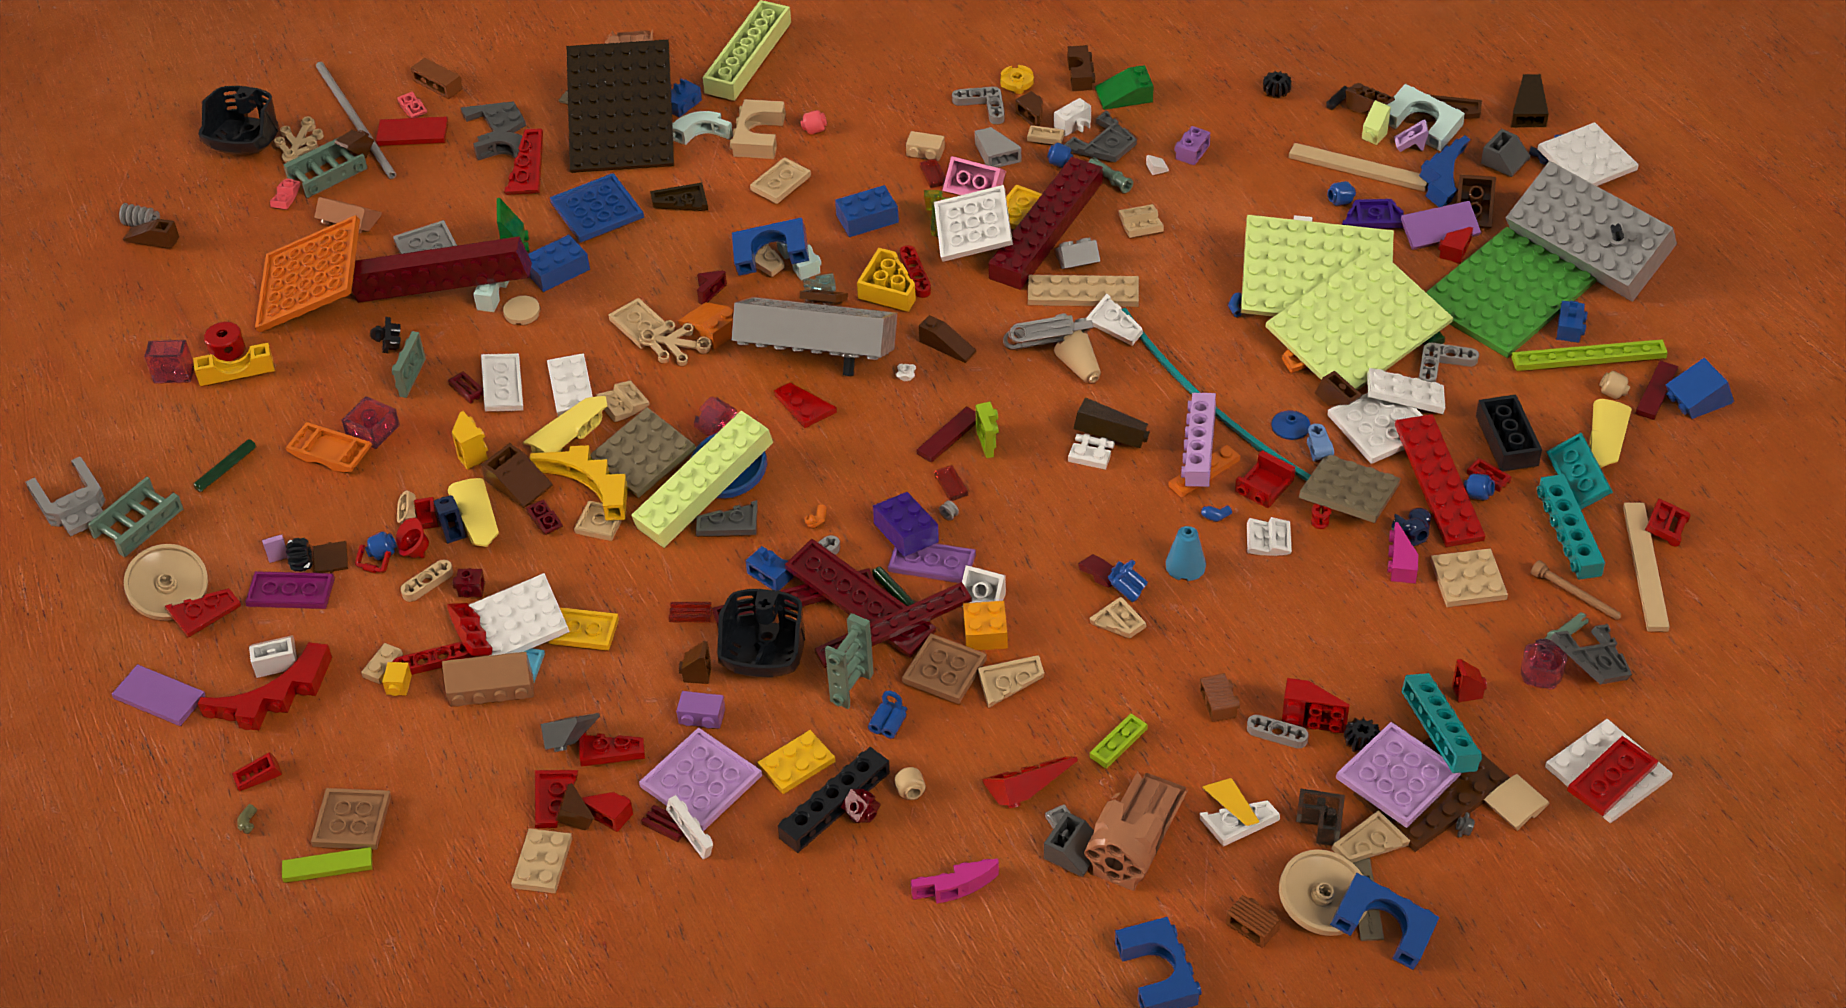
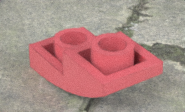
(411, 105)
(285, 194)

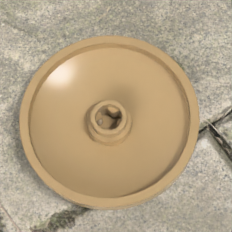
(164, 577)
(1314, 888)

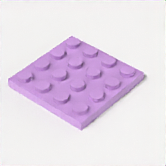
(1397, 774)
(702, 776)

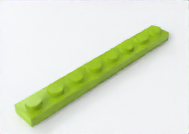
(1589, 355)

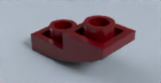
(543, 517)
(1098, 568)

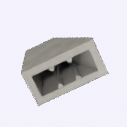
(996, 148)

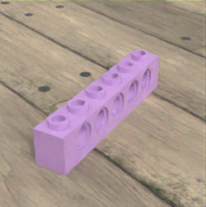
(1200, 439)

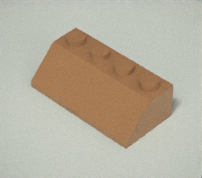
(488, 679)

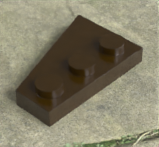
(680, 197)

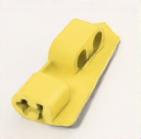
(573, 423)
(1608, 430)
(475, 510)

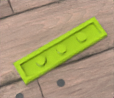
(327, 865)

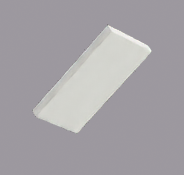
(502, 382)

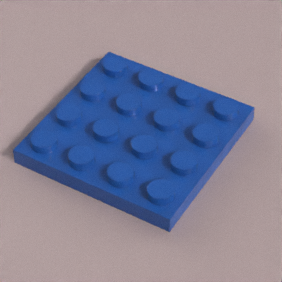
(596, 207)

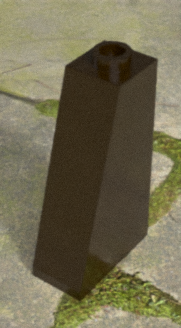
(1530, 104)
(1110, 424)

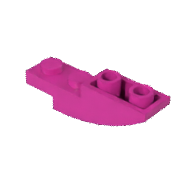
(964, 881)

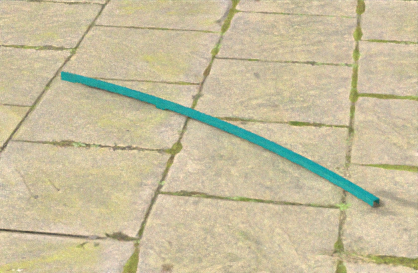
(1219, 414)

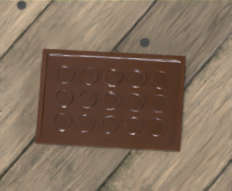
(1460, 797)

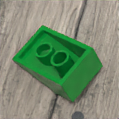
(1126, 88)
(510, 225)

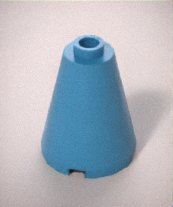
(1186, 555)

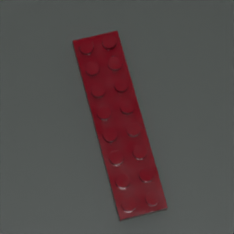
(853, 592)

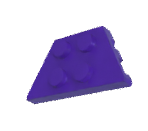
(1374, 214)

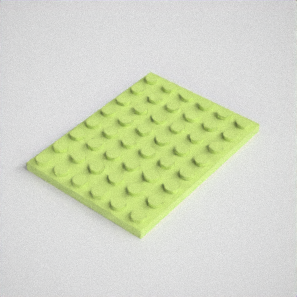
(1295, 256)
(1359, 320)

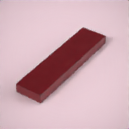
(1656, 390)
(948, 435)

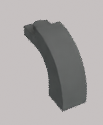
(497, 144)

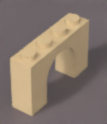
(753, 114)

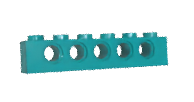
(1570, 527)
(1441, 723)

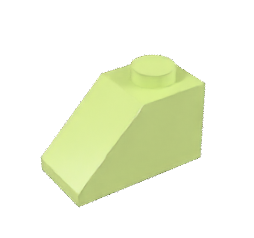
(1376, 123)

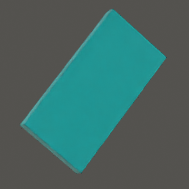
(1581, 470)

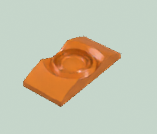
(328, 447)

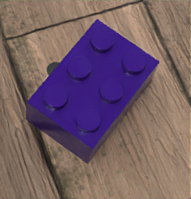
(905, 524)

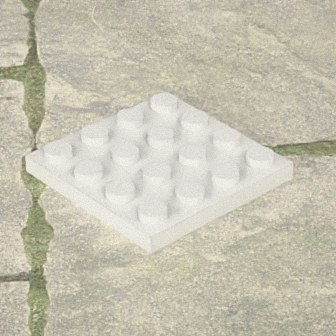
(1589, 154)
(973, 223)
(1371, 425)
(521, 616)
(1584, 751)

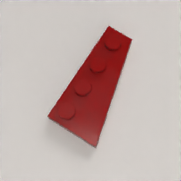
(527, 165)

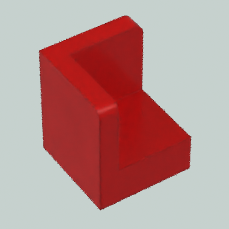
(426, 512)

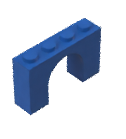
(749, 241)
(1415, 922)
(1160, 939)

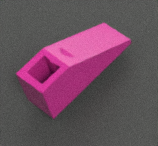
(1404, 557)

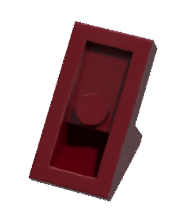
(710, 285)

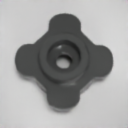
(1465, 825)

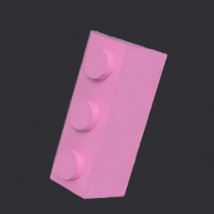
(969, 177)

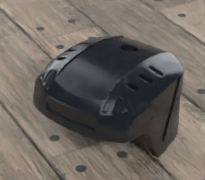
(232, 129)
(746, 631)

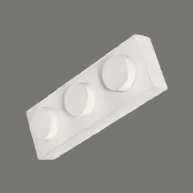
(690, 826)

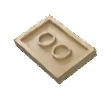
(780, 180)
(634, 318)
(541, 860)

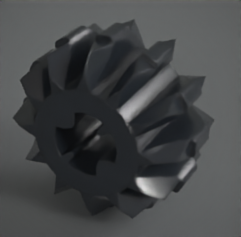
(1277, 84)
(299, 554)
(1360, 733)

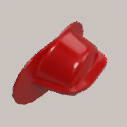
(412, 539)

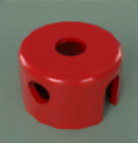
(222, 336)

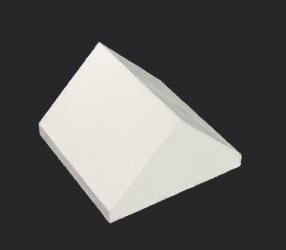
(984, 584)

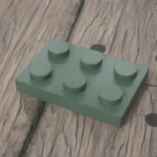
(408, 364)

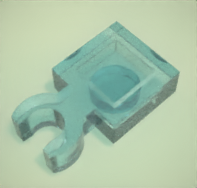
(821, 282)

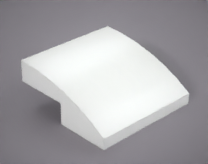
(1269, 537)

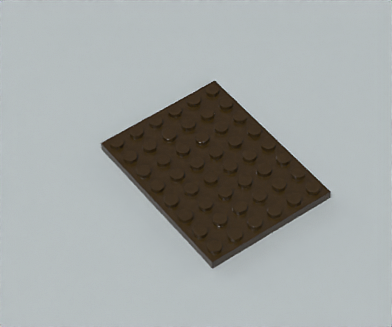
(619, 106)

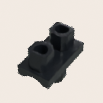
(388, 335)

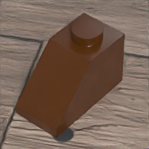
(1030, 108)
(356, 142)
(1336, 390)
(696, 664)

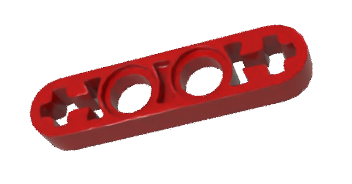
(915, 271)
(432, 657)

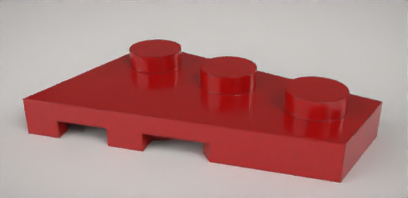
(803, 405)
(199, 613)
(604, 750)
(549, 791)

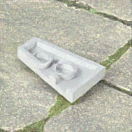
(1113, 321)
(1230, 829)

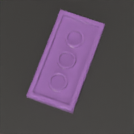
(1432, 225)
(934, 562)
(158, 695)

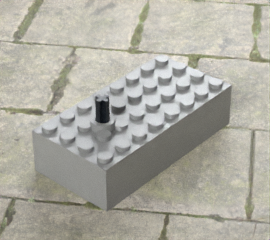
(1592, 230)
(815, 327)

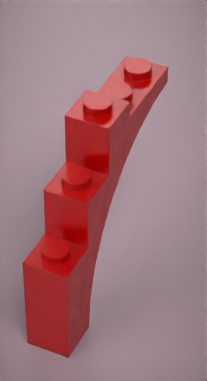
(277, 696)

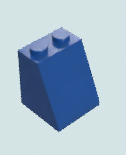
(1700, 390)

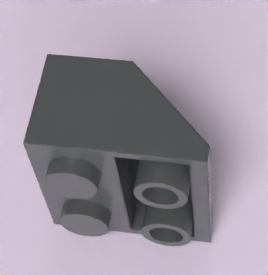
(1505, 153)
(1067, 844)

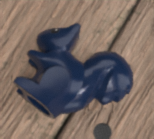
(1416, 526)

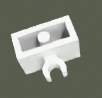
(1073, 117)

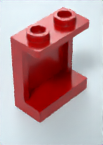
(1266, 480)

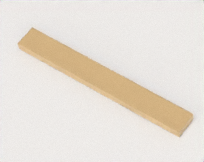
(1357, 166)
(1646, 567)

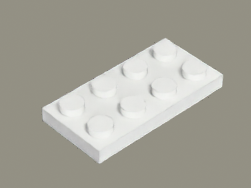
(569, 381)
(1406, 390)

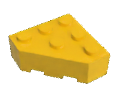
(887, 282)

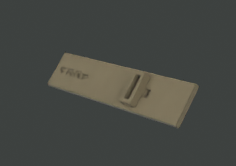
(1370, 926)

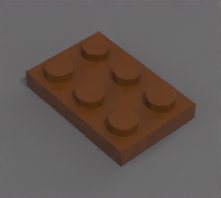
(827, 297)

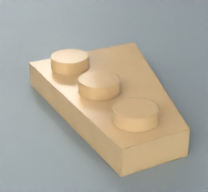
(1009, 677)

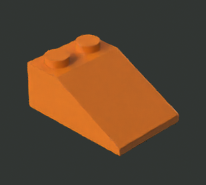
(711, 322)

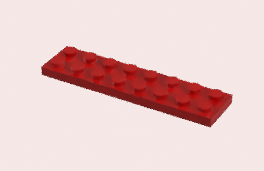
(1439, 480)

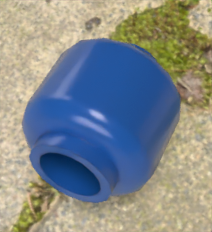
(1059, 154)
(1341, 193)
(1479, 486)
(379, 544)

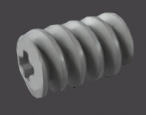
(136, 215)

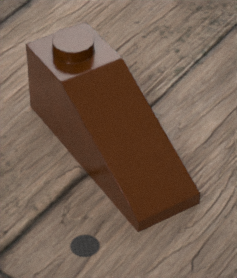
(943, 338)

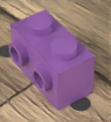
(1192, 145)
(700, 709)

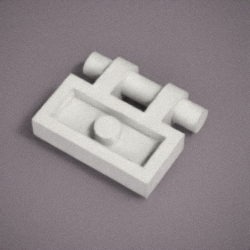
(1088, 455)

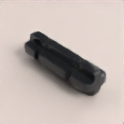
(1337, 98)

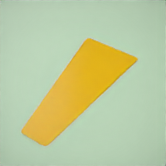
(1232, 799)

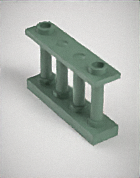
(314, 159)
(145, 527)
(861, 661)

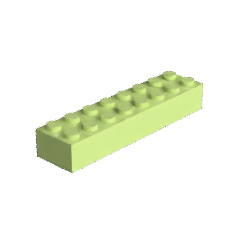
(747, 50)
(702, 479)

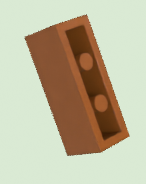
(436, 78)

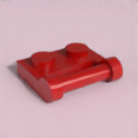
(1661, 520)

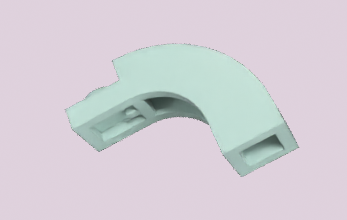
(700, 123)

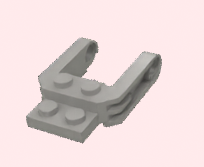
(1045, 331)
(74, 509)

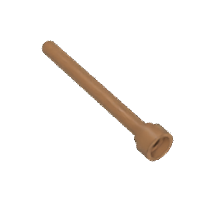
(1541, 570)

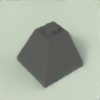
(566, 731)

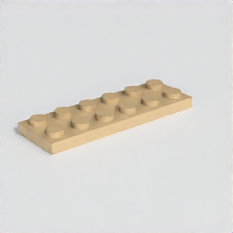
(1082, 290)

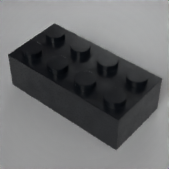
(1508, 433)

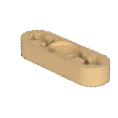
(416, 588)

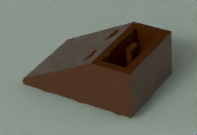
(515, 475)

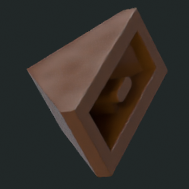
(574, 810)

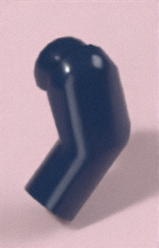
(1536, 153)

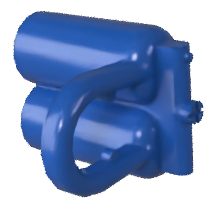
(1127, 580)
(888, 716)

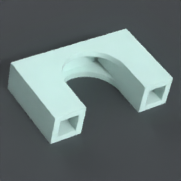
(1411, 100)

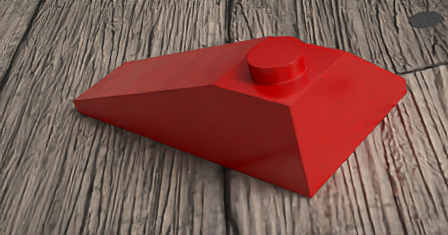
(1020, 786)

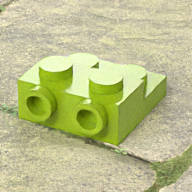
(987, 427)

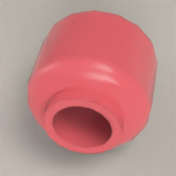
(814, 122)

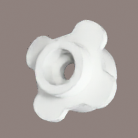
(906, 372)

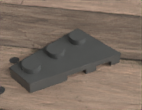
(732, 522)

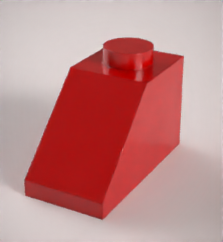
(1455, 244)
(1468, 682)
(610, 809)

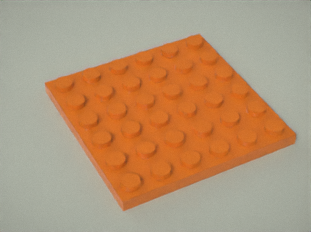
(308, 274)

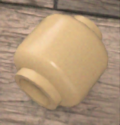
(1614, 385)
(910, 783)

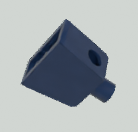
(448, 511)

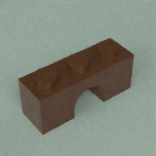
(1081, 68)

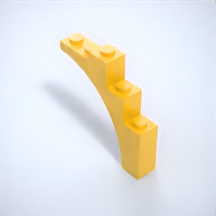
(593, 473)

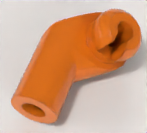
(819, 518)

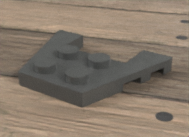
(499, 116)
(1108, 145)
(1598, 660)

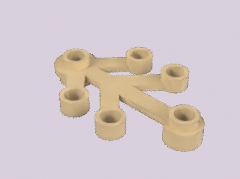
(308, 125)
(673, 341)

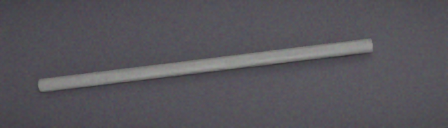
(355, 118)

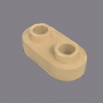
(406, 507)

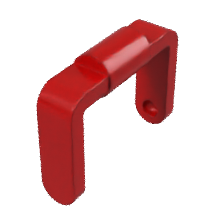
(369, 567)

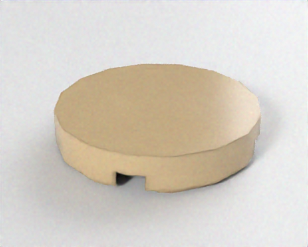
(521, 310)

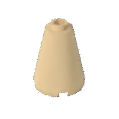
(1079, 356)

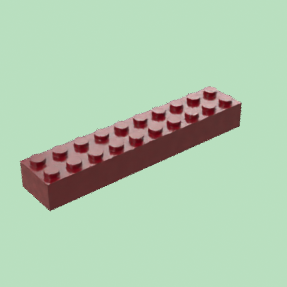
(1046, 223)
(440, 269)

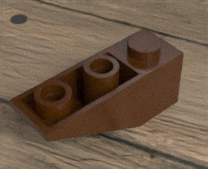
(1361, 98)
(155, 233)

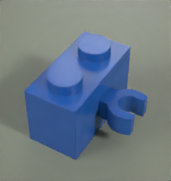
(684, 97)
(1571, 321)
(768, 569)

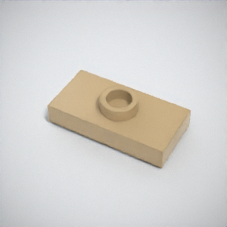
(1045, 135)

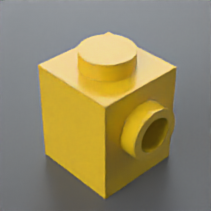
(397, 678)

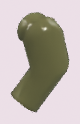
(244, 818)

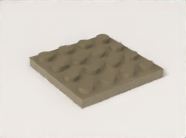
(644, 451)
(1350, 488)

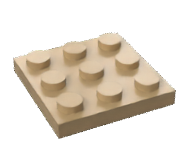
(1468, 577)

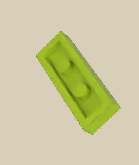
(1118, 741)

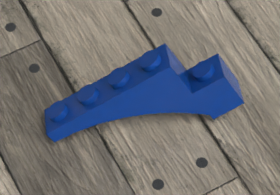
(1439, 172)

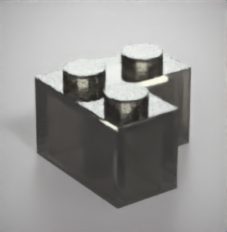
(1322, 810)

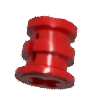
(1325, 516)

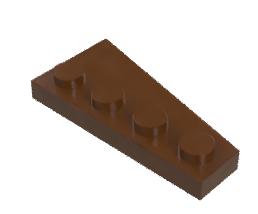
(1470, 107)

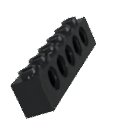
(862, 773)

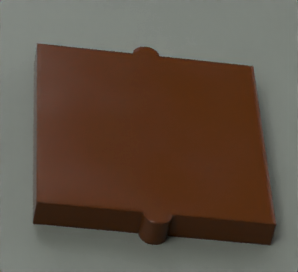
(330, 557)

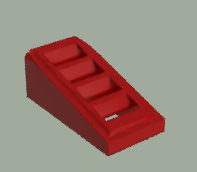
(259, 777)

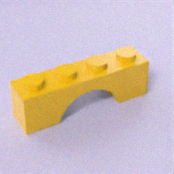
(255, 362)

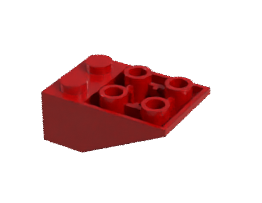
(1313, 707)

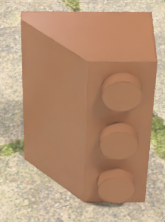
(337, 211)

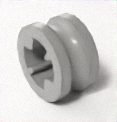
(949, 510)

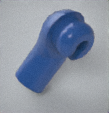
(1234, 304)
(1216, 514)

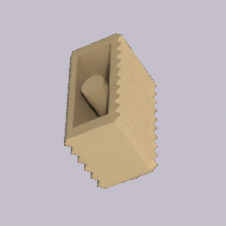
(925, 145)

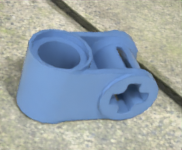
(1319, 442)

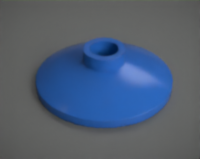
(1290, 425)

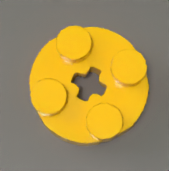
(1017, 79)

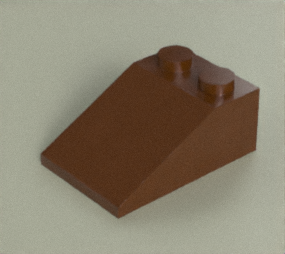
(1480, 193)

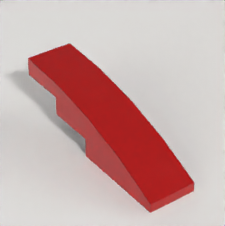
(469, 630)

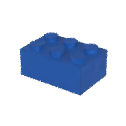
(866, 211)
(557, 263)

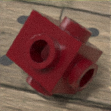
(469, 582)
(861, 806)

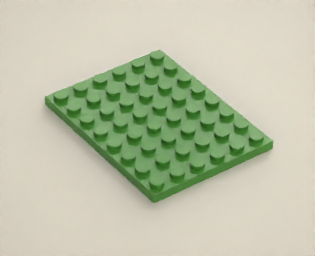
(1508, 291)

